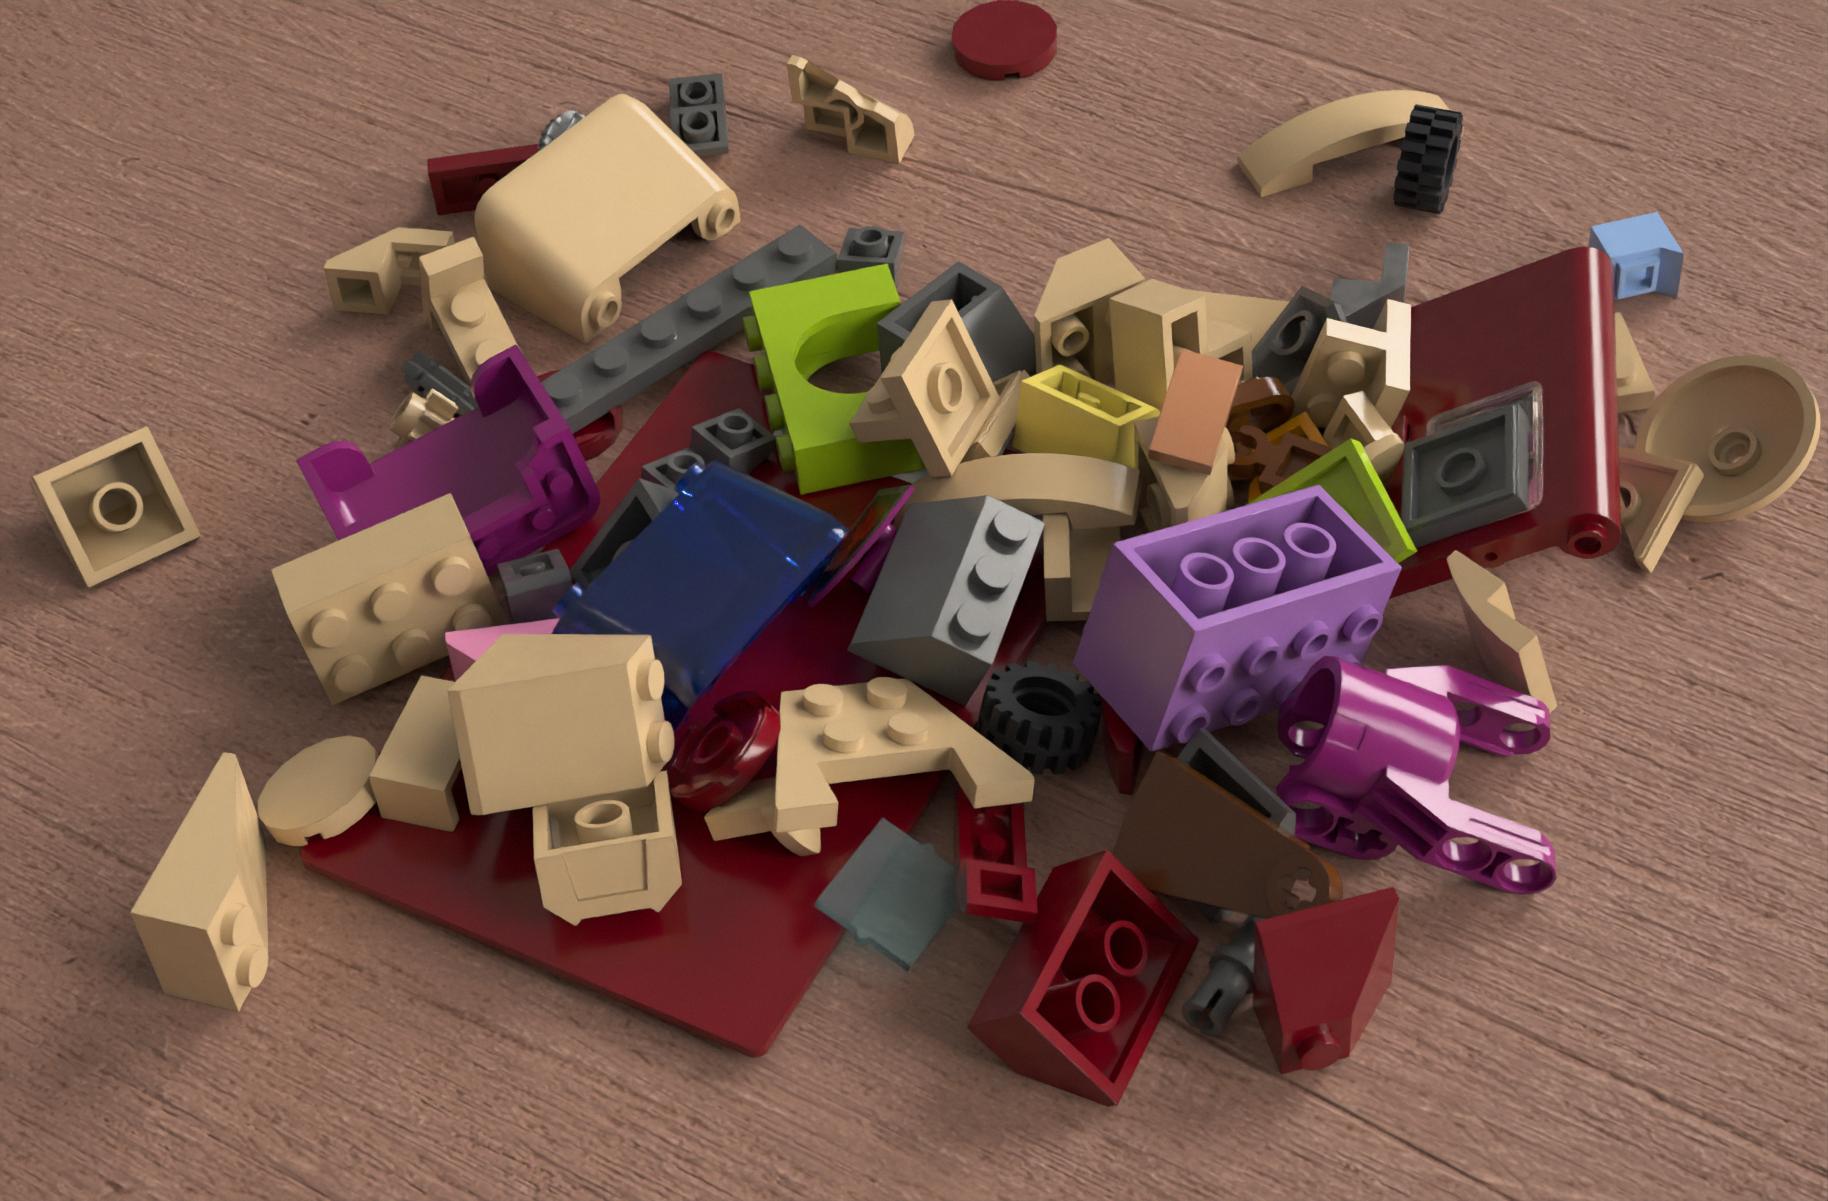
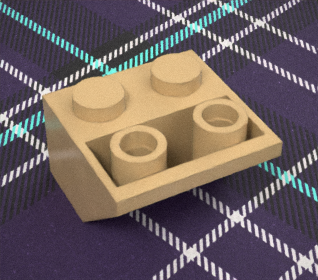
(1075, 313)

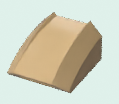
(607, 852)

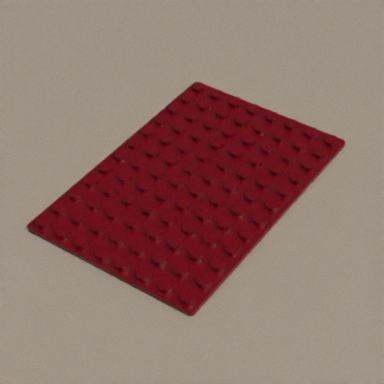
(743, 926)

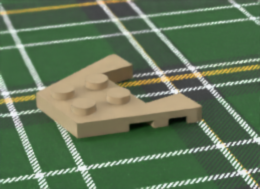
(878, 733)

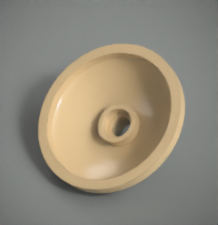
(1729, 413)

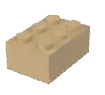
(387, 598)

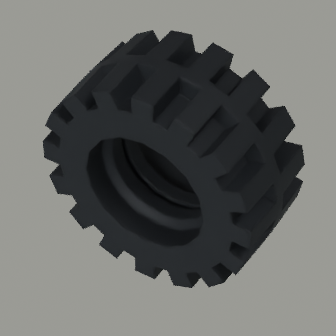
(1040, 716)

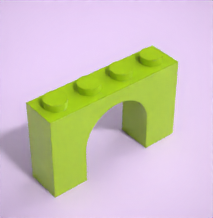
(797, 333)

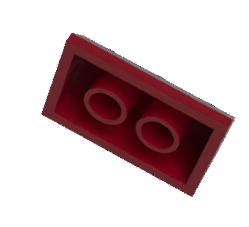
(1085, 981)

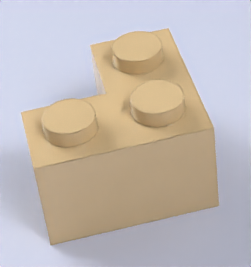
(1153, 327)

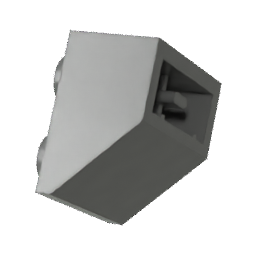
(987, 312)

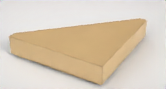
(1653, 500)

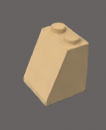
(559, 719)

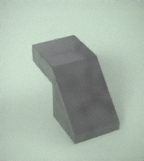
(1365, 299)

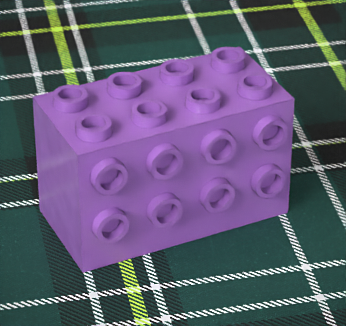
(1231, 613)

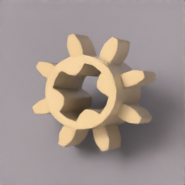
(420, 416)

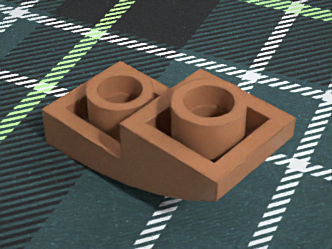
(1195, 412)

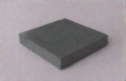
(1466, 476)

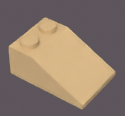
(209, 898)

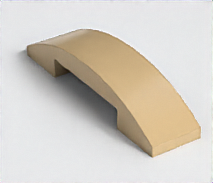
(1345, 126)
(1087, 488)

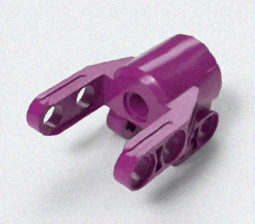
(1388, 763)

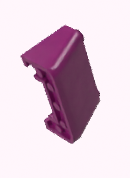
(503, 462)

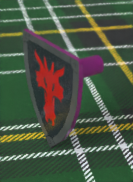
(870, 528)

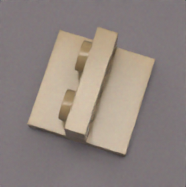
(1358, 360)
(931, 392)

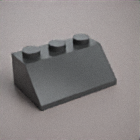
(947, 592)

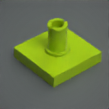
(1355, 486)

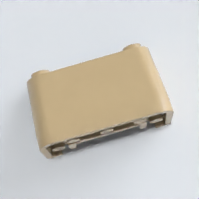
(592, 211)

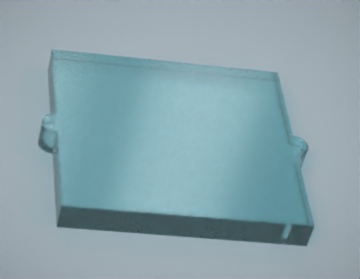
(892, 894)

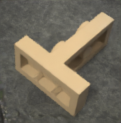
(463, 305)

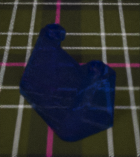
(707, 578)

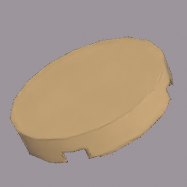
(319, 791)

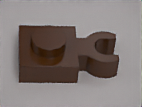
(1273, 461)

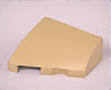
(842, 110)

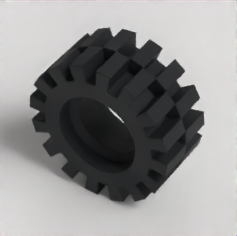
(1428, 159)

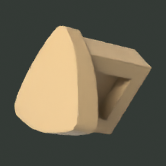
(1361, 421)
(752, 813)

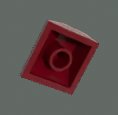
(1323, 977)

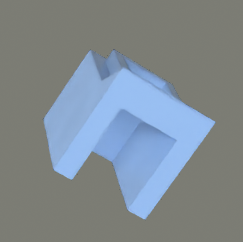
(1641, 254)

